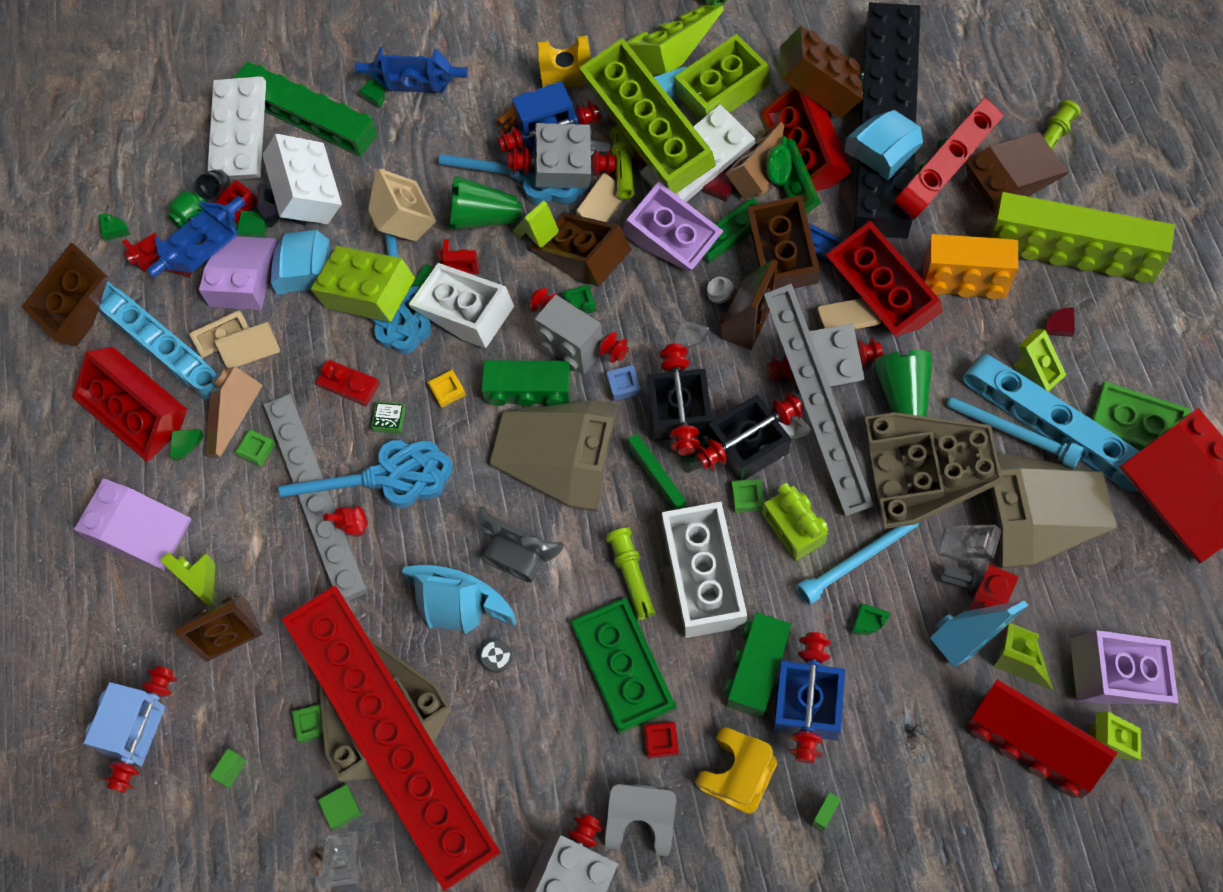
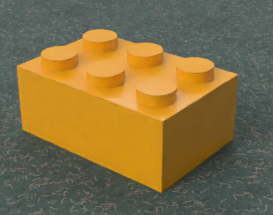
(970, 265)

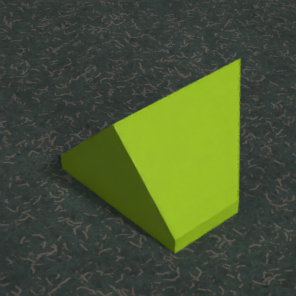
(1022, 656)

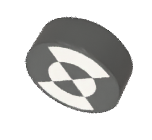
(496, 656)

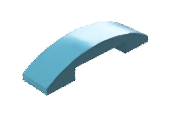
(494, 604)

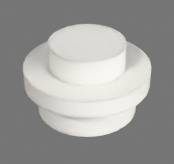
(720, 289)

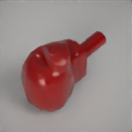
(350, 520)

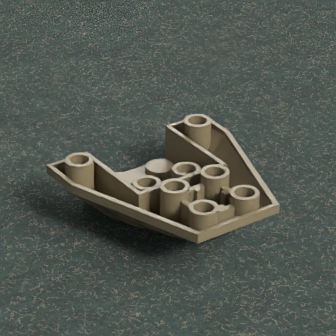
(558, 449)
(928, 464)
(1047, 509)
(420, 693)

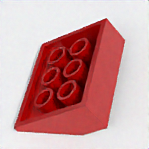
(1184, 482)

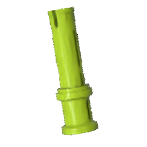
(1060, 123)
(623, 154)
(627, 560)

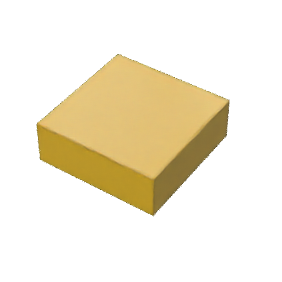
(446, 388)

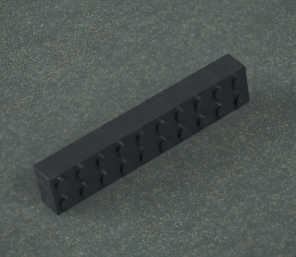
(889, 85)

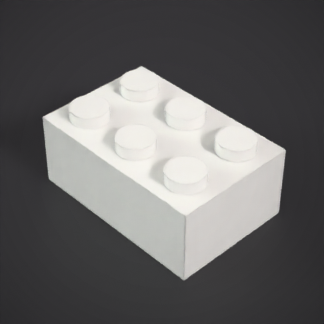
(301, 179)

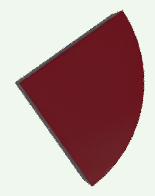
(1061, 323)

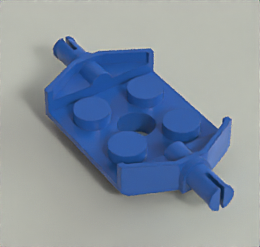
(427, 73)
(212, 224)

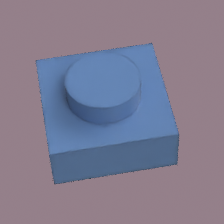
(623, 383)

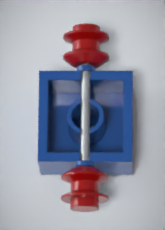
(545, 106)
(809, 699)

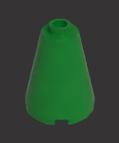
(480, 206)
(905, 381)

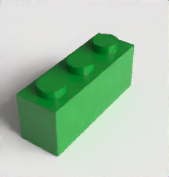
(526, 382)
(757, 665)

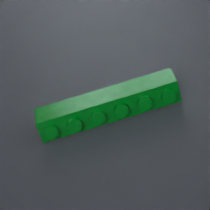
(313, 111)

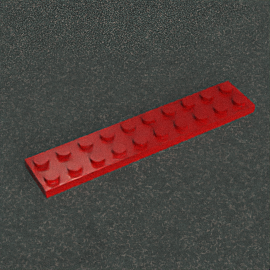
(391, 738)

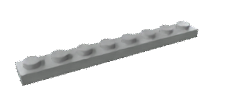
(818, 400)
(304, 467)

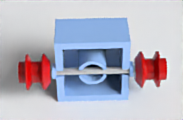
(127, 725)

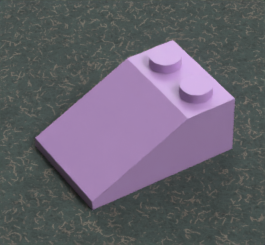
(671, 228)
(239, 273)
(131, 524)
(1123, 669)

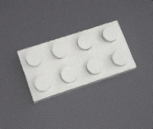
(237, 127)
(726, 140)

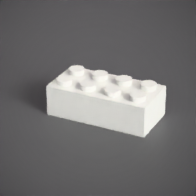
(704, 570)

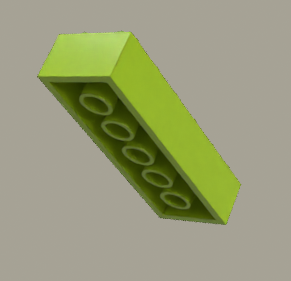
(647, 116)
(1083, 237)

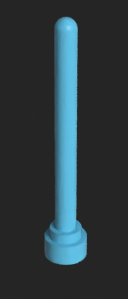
(1067, 453)
(812, 589)

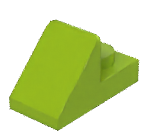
(538, 225)
(1040, 360)
(197, 578)
(1117, 735)

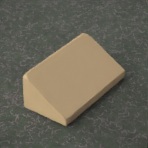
(601, 200)
(847, 312)
(205, 337)
(248, 345)

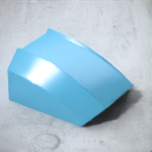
(885, 142)
(299, 260)
(448, 602)

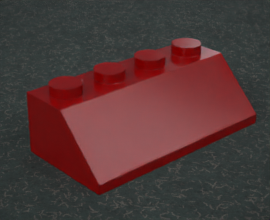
(814, 136)
(885, 281)
(128, 401)
(1040, 740)

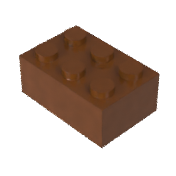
(820, 72)
(783, 234)

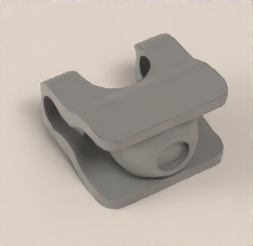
(641, 803)

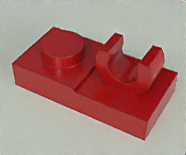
(347, 382)
(994, 588)

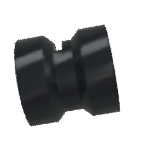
(207, 186)

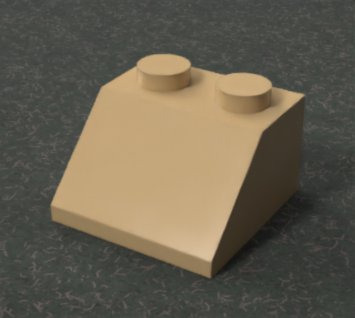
(399, 206)

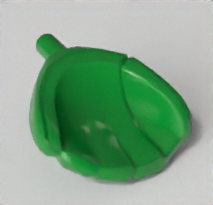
(779, 162)

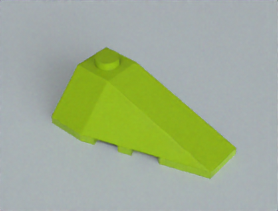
(674, 40)

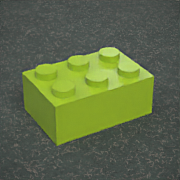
(723, 77)
(363, 283)

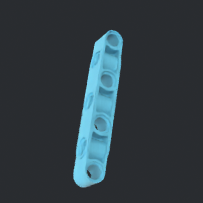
(157, 341)
(1038, 407)

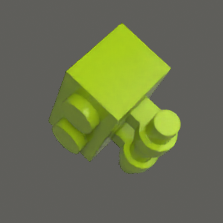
(795, 522)

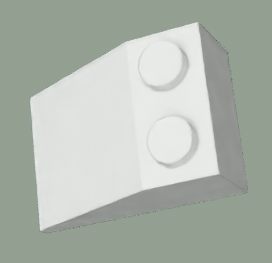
(463, 304)

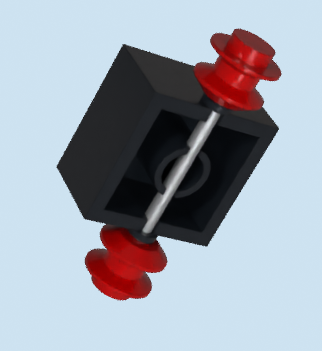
(679, 401)
(750, 436)

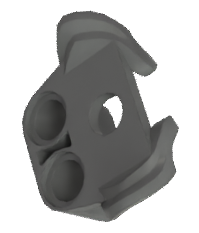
(515, 549)

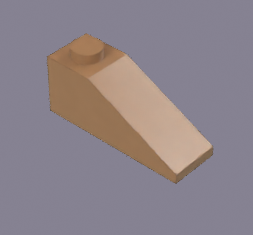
(749, 171)
(228, 405)

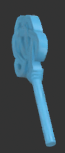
(558, 195)
(407, 336)
(401, 474)

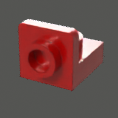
(142, 253)
(462, 260)

